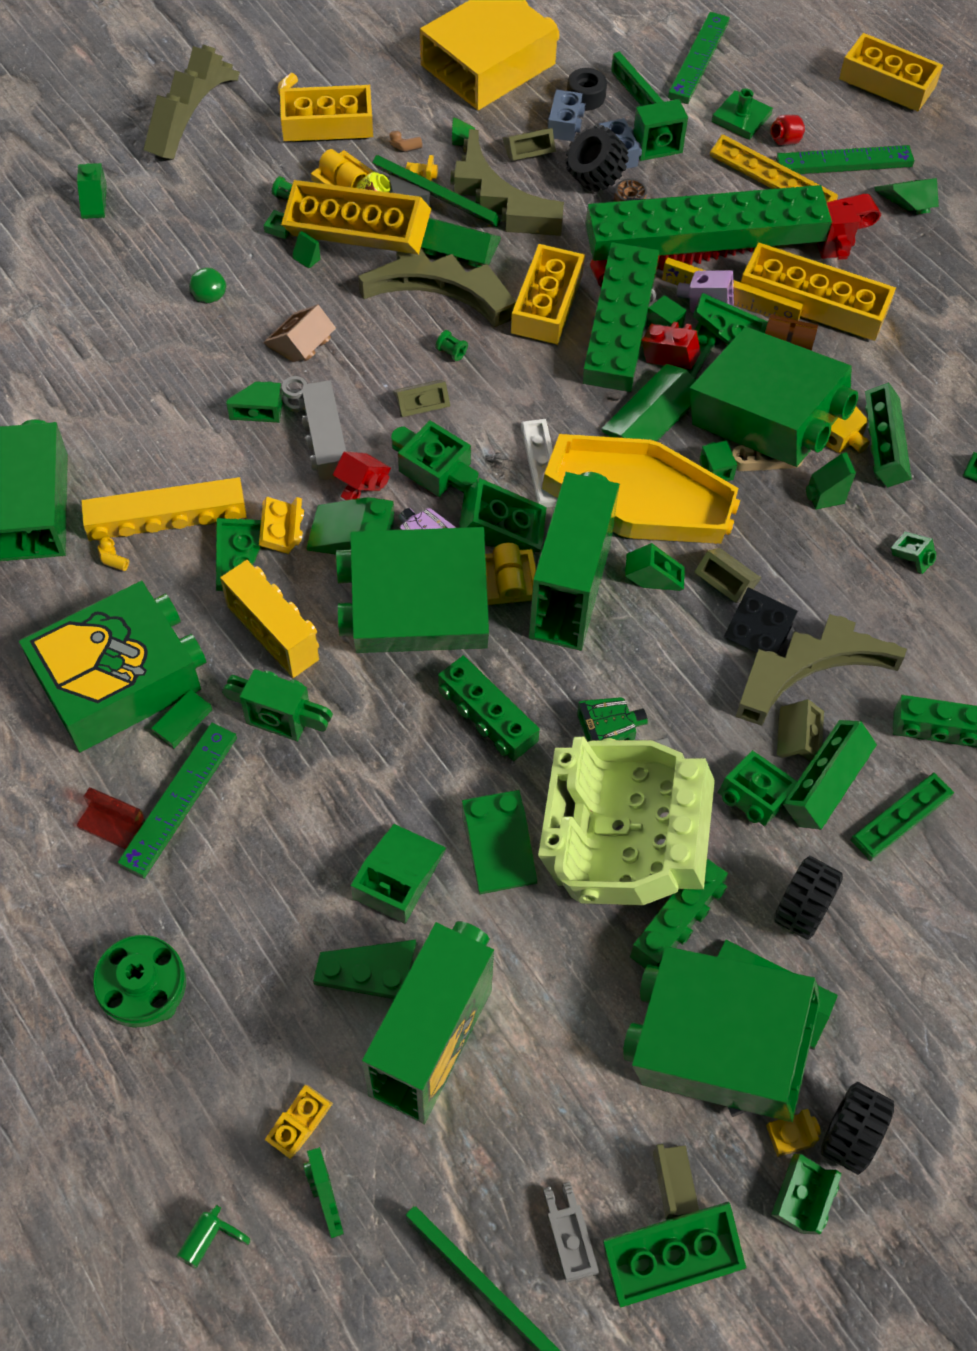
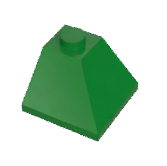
(912, 195)

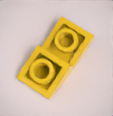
(298, 1122)

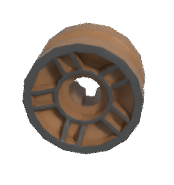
(630, 189)

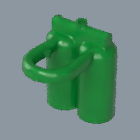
(203, 1235)

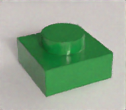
(273, 225)

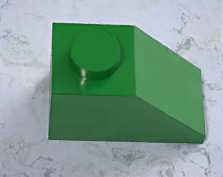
(91, 190)
(257, 403)
(831, 483)
(654, 569)

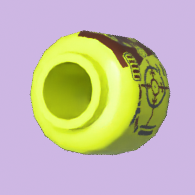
(375, 182)

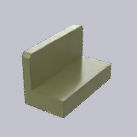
(422, 397)
(800, 729)
(675, 1181)

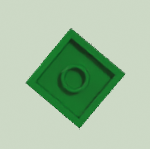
(742, 114)

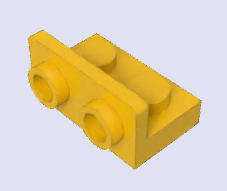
(281, 524)

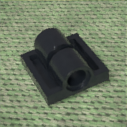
(761, 622)

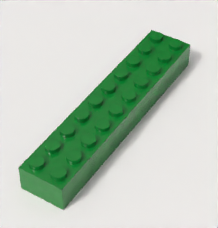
(710, 221)

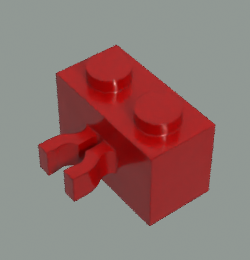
(841, 233)
(671, 345)
(360, 474)

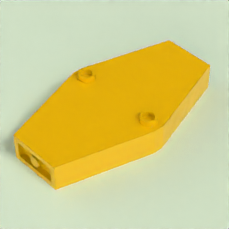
(658, 489)

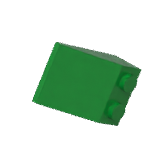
(503, 515)
(336, 520)
(499, 841)

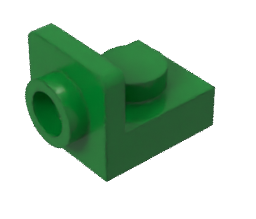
(916, 549)

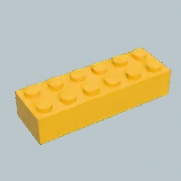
(357, 216)
(825, 291)

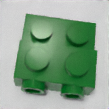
(756, 788)

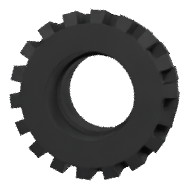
(596, 158)
(808, 897)
(857, 1128)

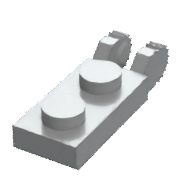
(570, 1236)

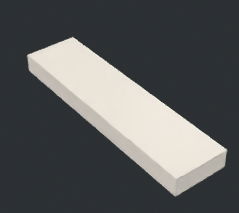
(538, 451)

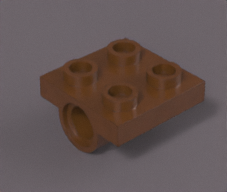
(792, 331)

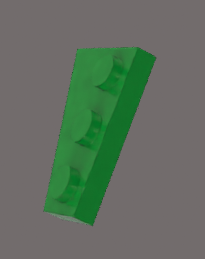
(725, 319)
(235, 543)
(366, 969)
(321, 1187)

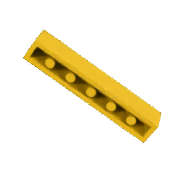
(163, 509)

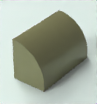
(529, 144)
(726, 574)

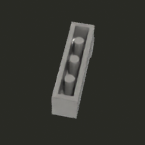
(320, 420)

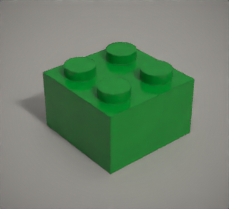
(660, 129)

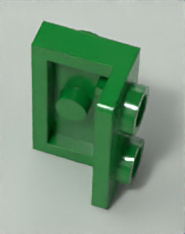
(806, 1195)

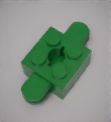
(445, 452)
(276, 704)

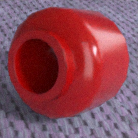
(787, 129)

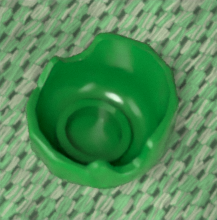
(207, 285)

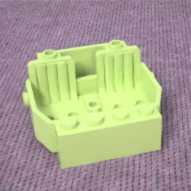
(628, 785)

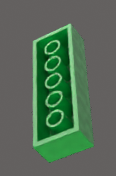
(620, 317)

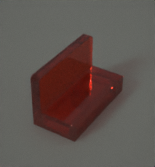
(110, 818)

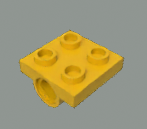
(339, 169)
(509, 574)

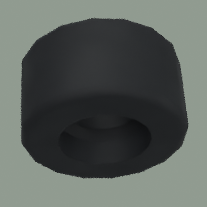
(591, 85)

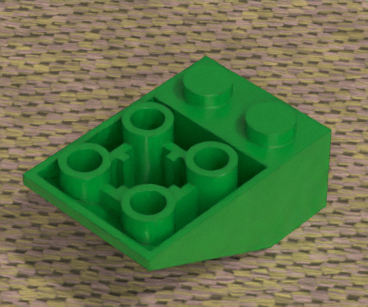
(397, 873)

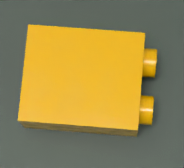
(488, 48)

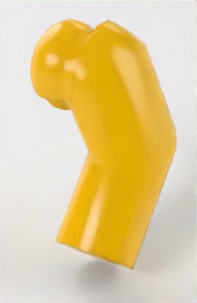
(289, 81)
(108, 555)

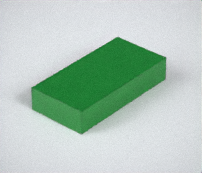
(182, 718)

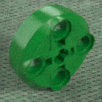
(139, 981)

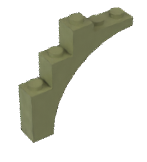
(186, 92)
(518, 209)
(445, 276)
(806, 655)

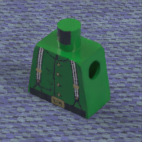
(609, 719)

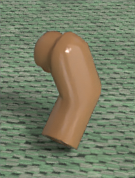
(404, 144)

